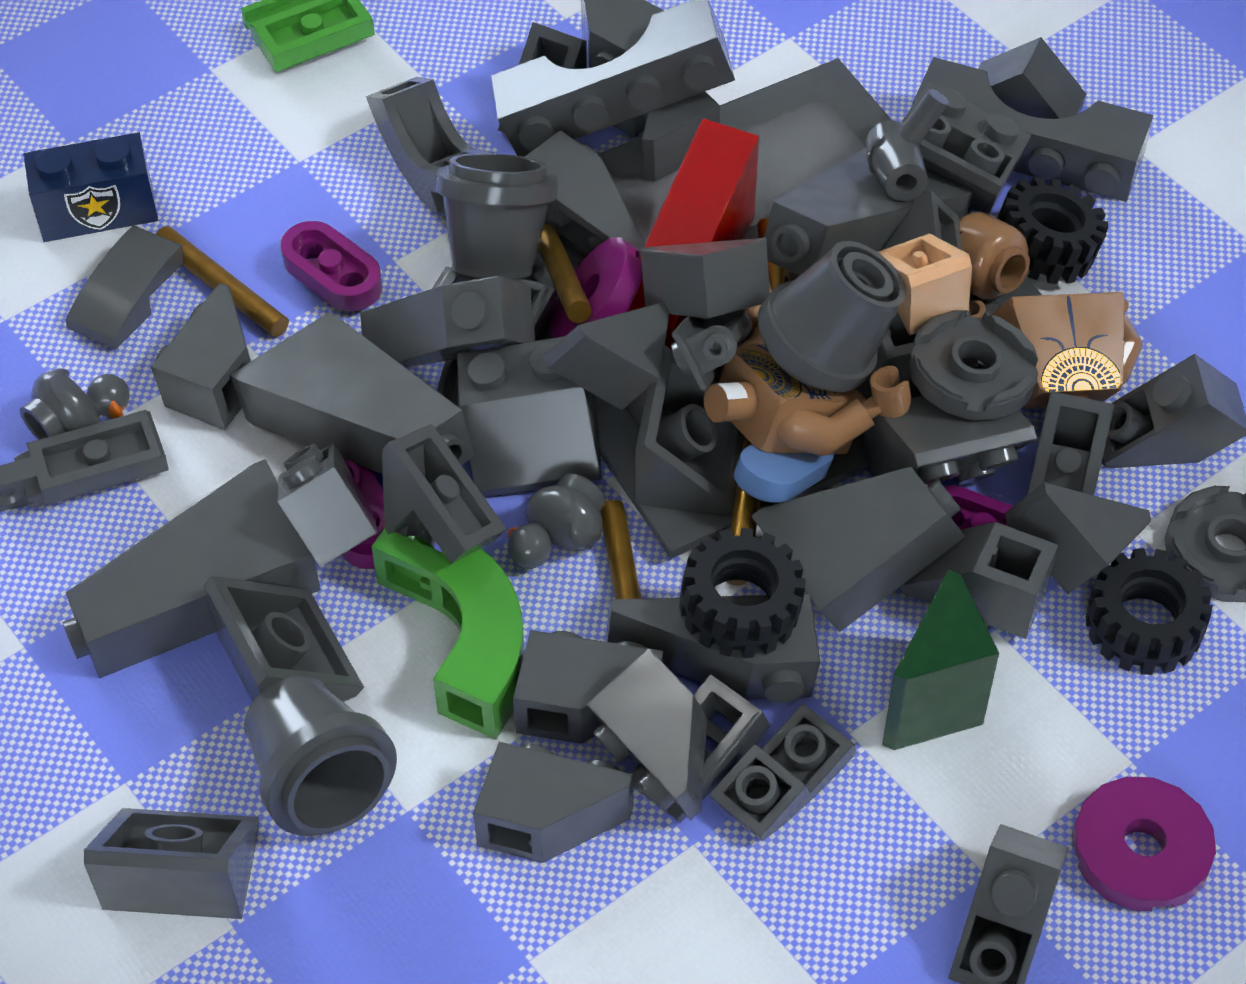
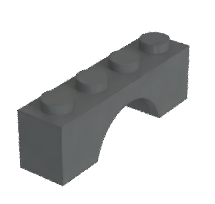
(672, 61)
(1090, 150)

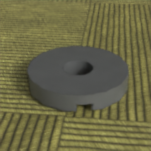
(970, 391)
(1193, 535)

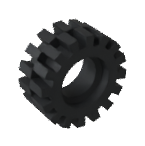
(1058, 228)

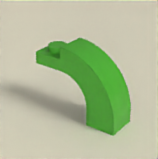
(475, 593)

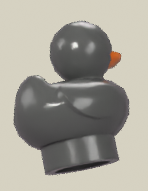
(63, 406)
(559, 516)

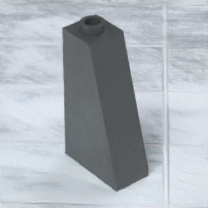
(841, 207)
(346, 391)
(156, 589)

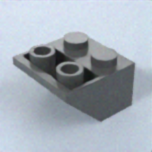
(972, 147)
(944, 444)

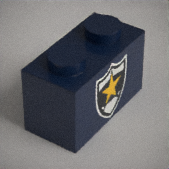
(90, 187)

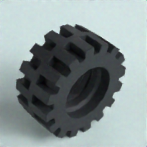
(746, 560)
(1161, 582)

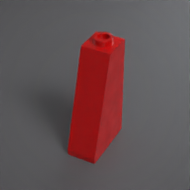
(709, 196)

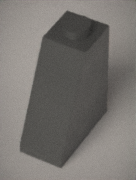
(863, 538)

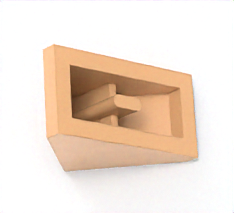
(934, 279)

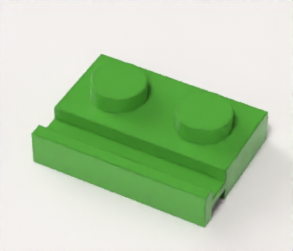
(305, 29)

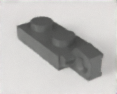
(83, 462)

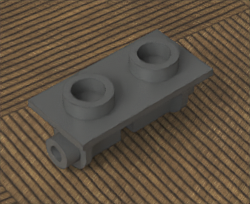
(708, 344)

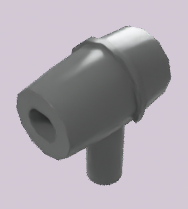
(895, 148)

